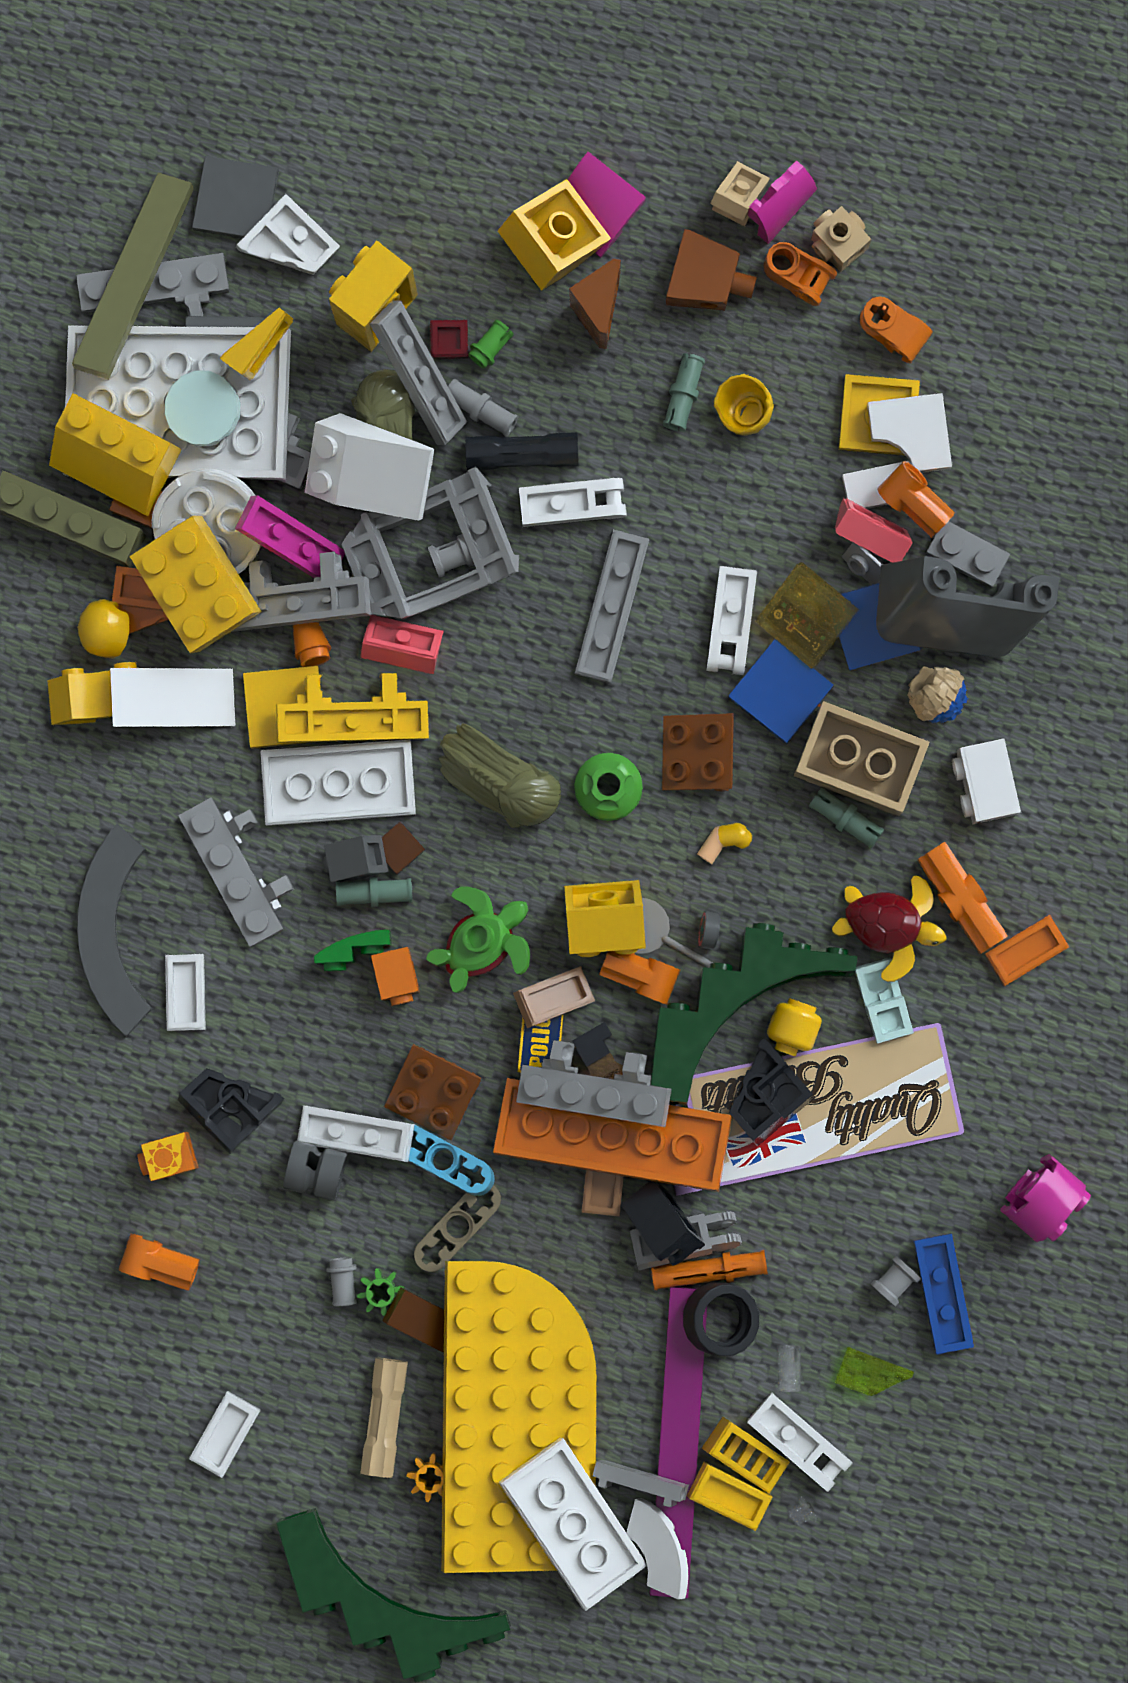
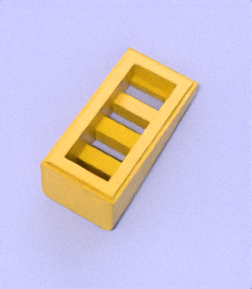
(255, 347)
(718, 1439)

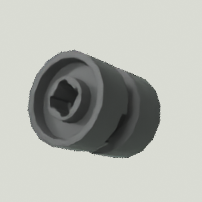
(328, 1174)

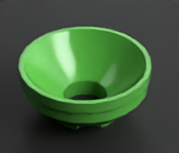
(608, 807)

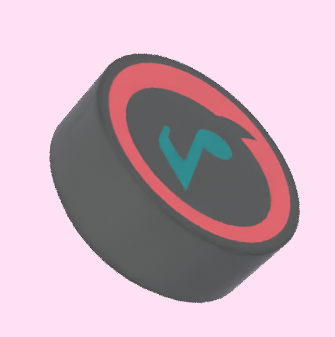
(709, 930)

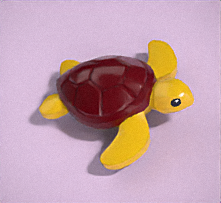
(891, 924)

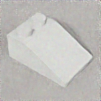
(368, 468)

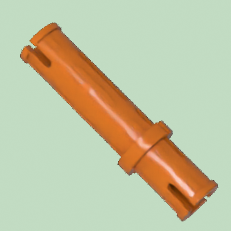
(710, 1270)

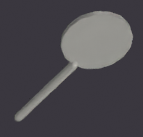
(657, 929)

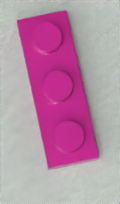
(285, 536)

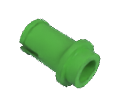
(490, 344)

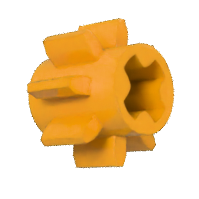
(421, 1483)

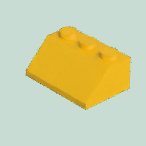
(111, 454)

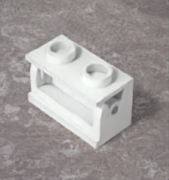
(986, 781)

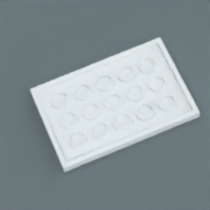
(162, 354)

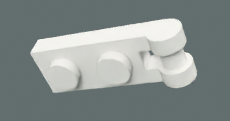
(571, 502)
(732, 618)
(798, 1440)

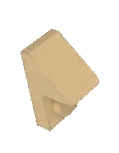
(738, 193)

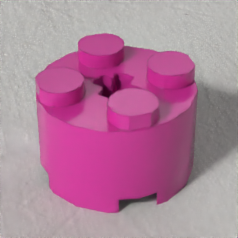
(1045, 1200)

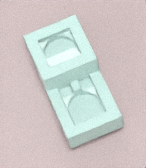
(883, 1002)

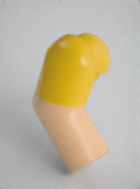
(724, 836)

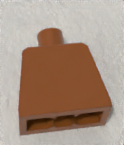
(706, 275)

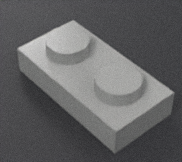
(968, 554)

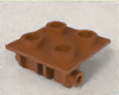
(698, 752)
(432, 1092)

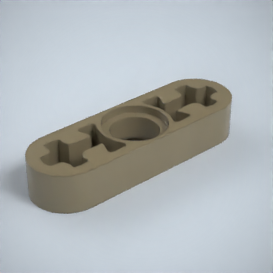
(430, 1240)

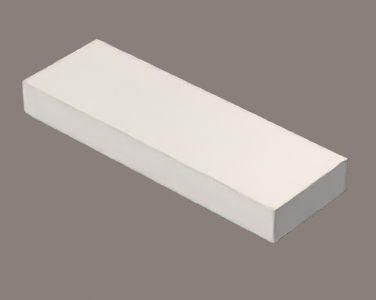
(356, 1133)

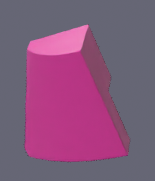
(606, 196)
(782, 201)

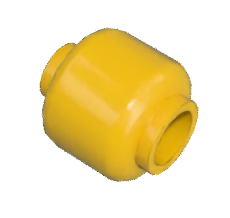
(794, 1027)

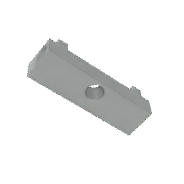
(640, 1480)

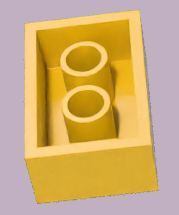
(368, 289)
(195, 584)

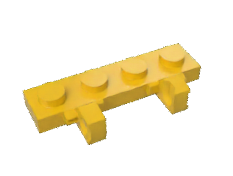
(382, 719)

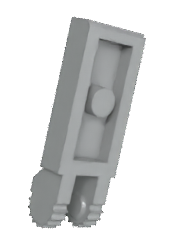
(701, 1223)

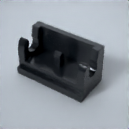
(662, 1223)

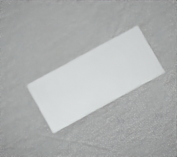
(172, 697)

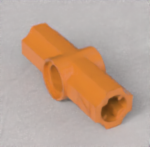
(962, 897)

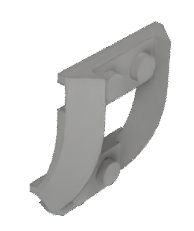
(480, 528)

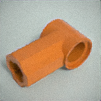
(908, 492)
(647, 976)
(151, 1260)

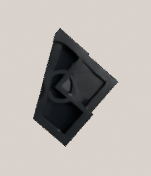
(768, 1095)
(215, 1097)

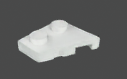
(289, 238)

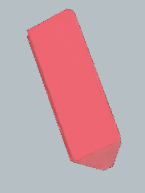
(872, 531)
(401, 644)

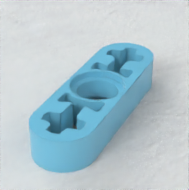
(462, 1181)

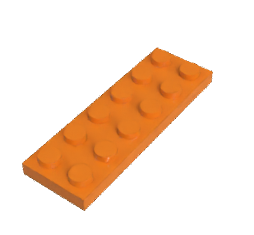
(681, 1154)

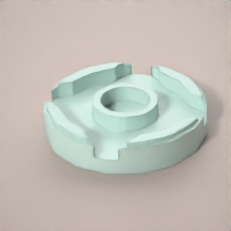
(202, 408)

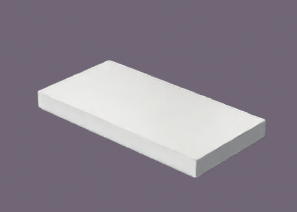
(338, 782)
(573, 1523)

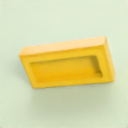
(729, 1496)

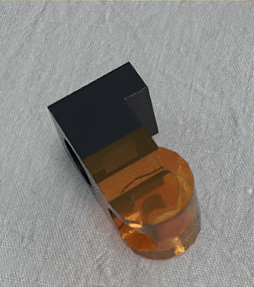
(596, 1054)

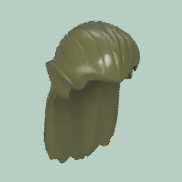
(385, 403)
(498, 778)

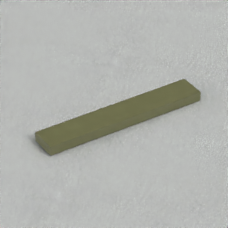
(133, 276)

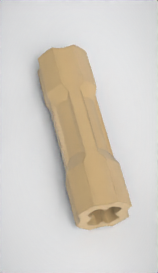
(387, 1392)

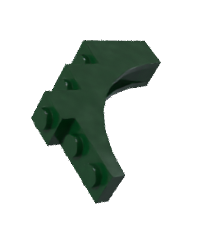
(762, 967)
(417, 1636)

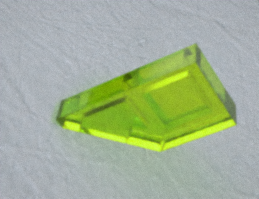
(868, 1373)

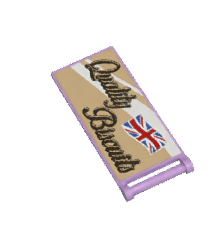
(863, 1104)

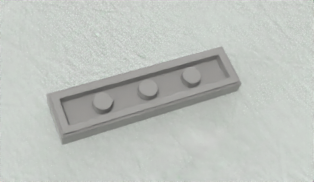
(418, 372)
(612, 606)

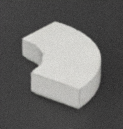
(661, 1549)

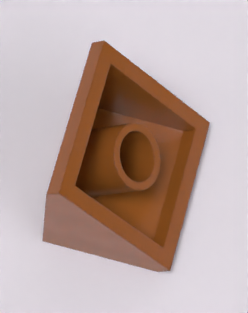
(595, 300)

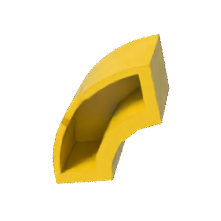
(81, 696)

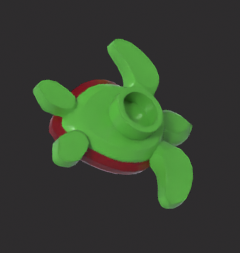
(482, 939)

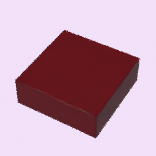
(449, 339)

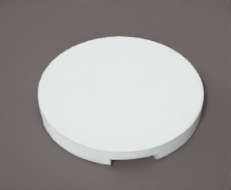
(219, 500)

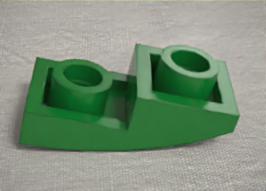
(342, 952)

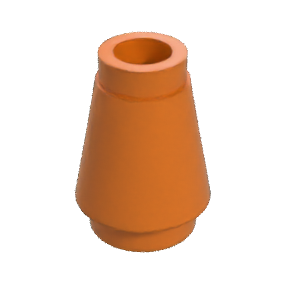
(310, 644)

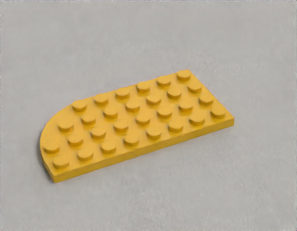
(511, 1387)

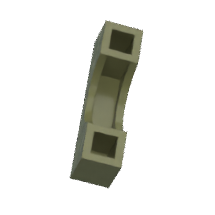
(69, 519)

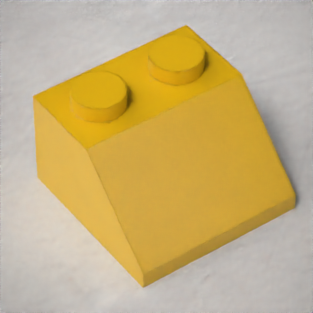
(553, 234)
(605, 918)

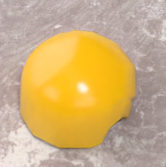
(736, 394)
(103, 629)

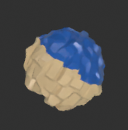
(937, 694)

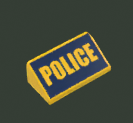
(538, 1041)

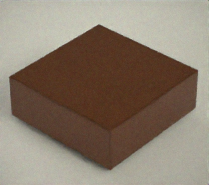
(400, 848)

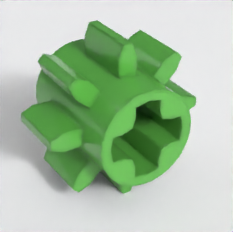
(369, 1293)

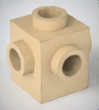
(842, 249)

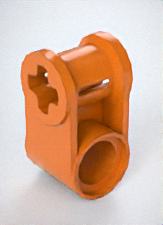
(801, 272)
(897, 330)

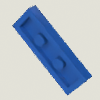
(943, 1293)

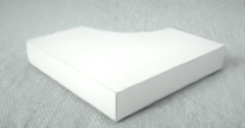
(914, 427)

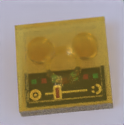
(806, 615)

